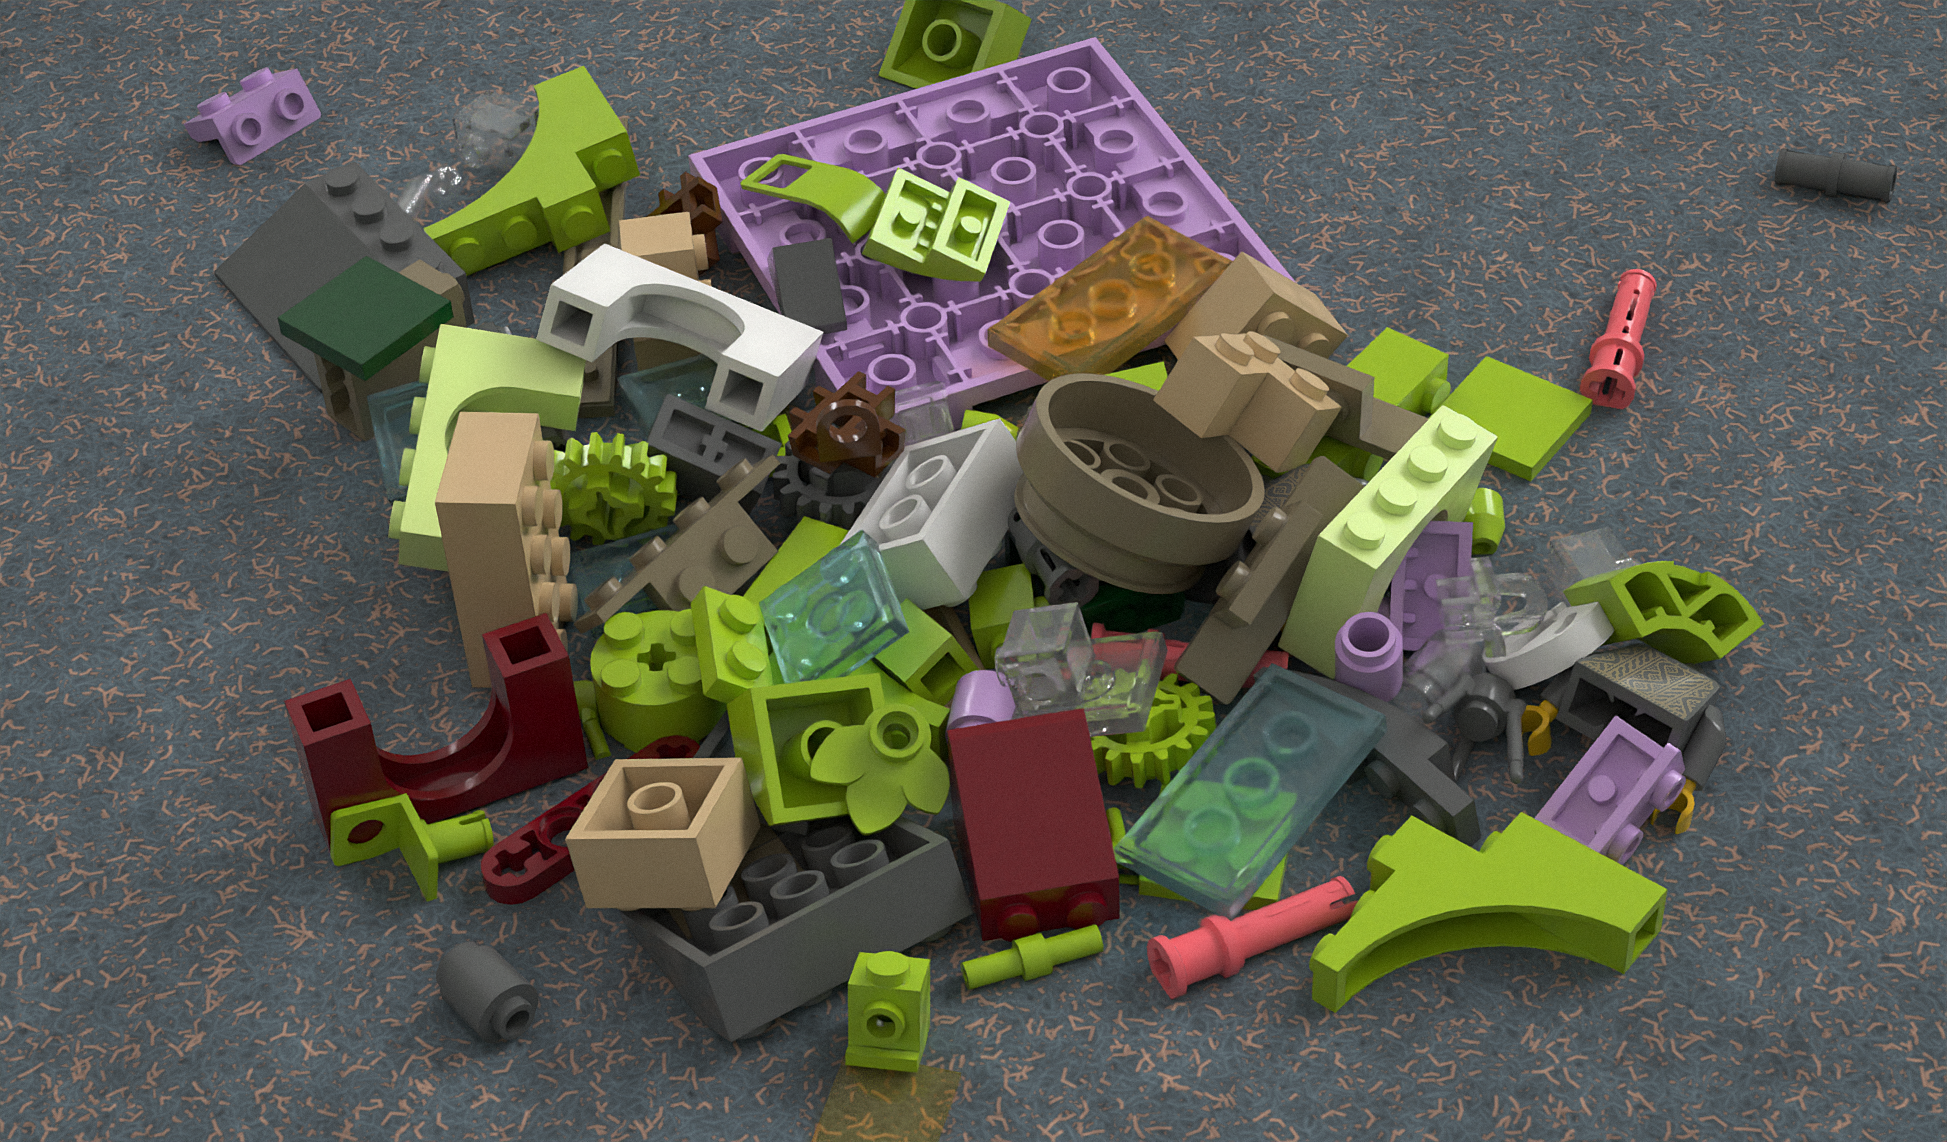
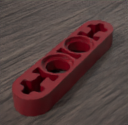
(517, 848)

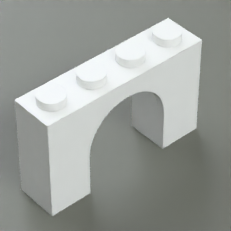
(619, 296)

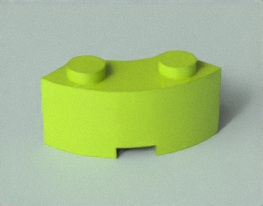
(1670, 609)

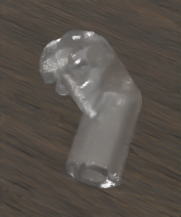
(430, 191)

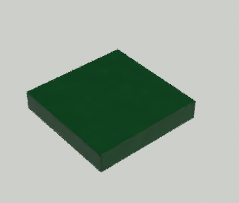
(365, 318)

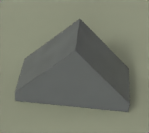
(808, 284)

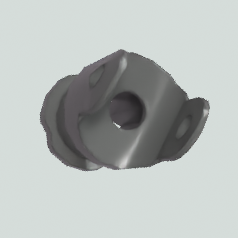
(1052, 570)

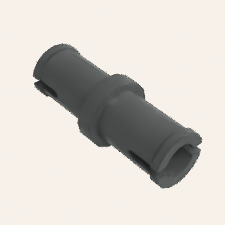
(1836, 174)

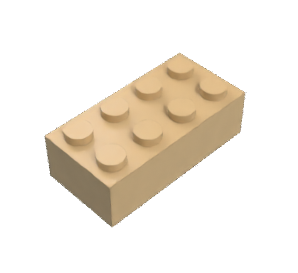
(503, 530)

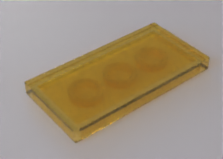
(1110, 303)

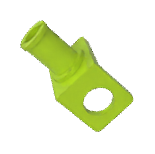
(420, 843)

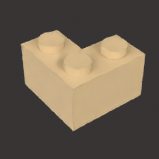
(670, 244)
(1259, 301)
(1247, 392)

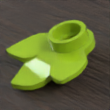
(883, 778)

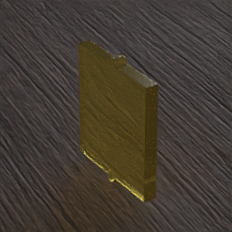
(887, 1105)

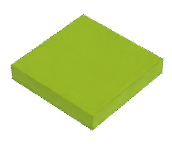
(1523, 411)

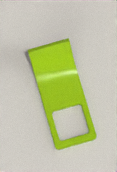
(838, 191)

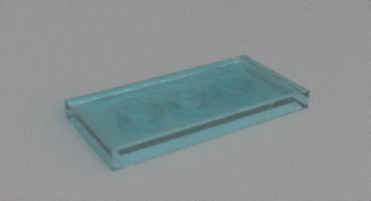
(1251, 791)

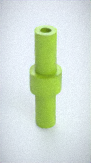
(1032, 957)

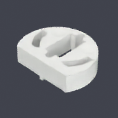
(1553, 646)

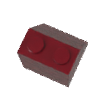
(1032, 825)

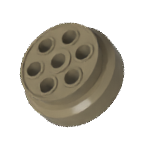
(1130, 486)

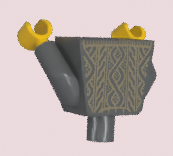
(1649, 692)

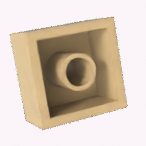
(663, 833)

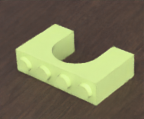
(473, 374)
(1369, 538)

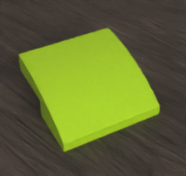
(935, 229)

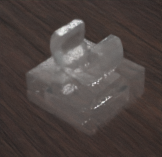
(923, 412)

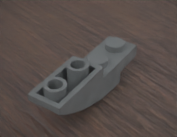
(1412, 766)

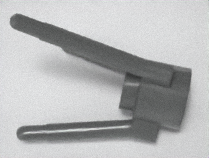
(1482, 712)

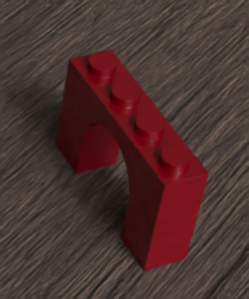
(519, 743)

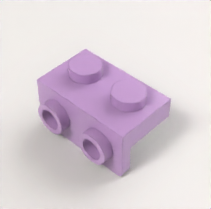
(257, 116)
(1437, 553)
(1615, 791)

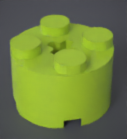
(651, 679)

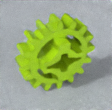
(612, 489)
(1173, 734)

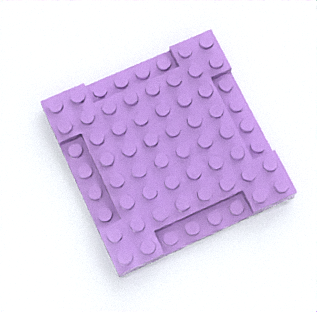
(1046, 132)

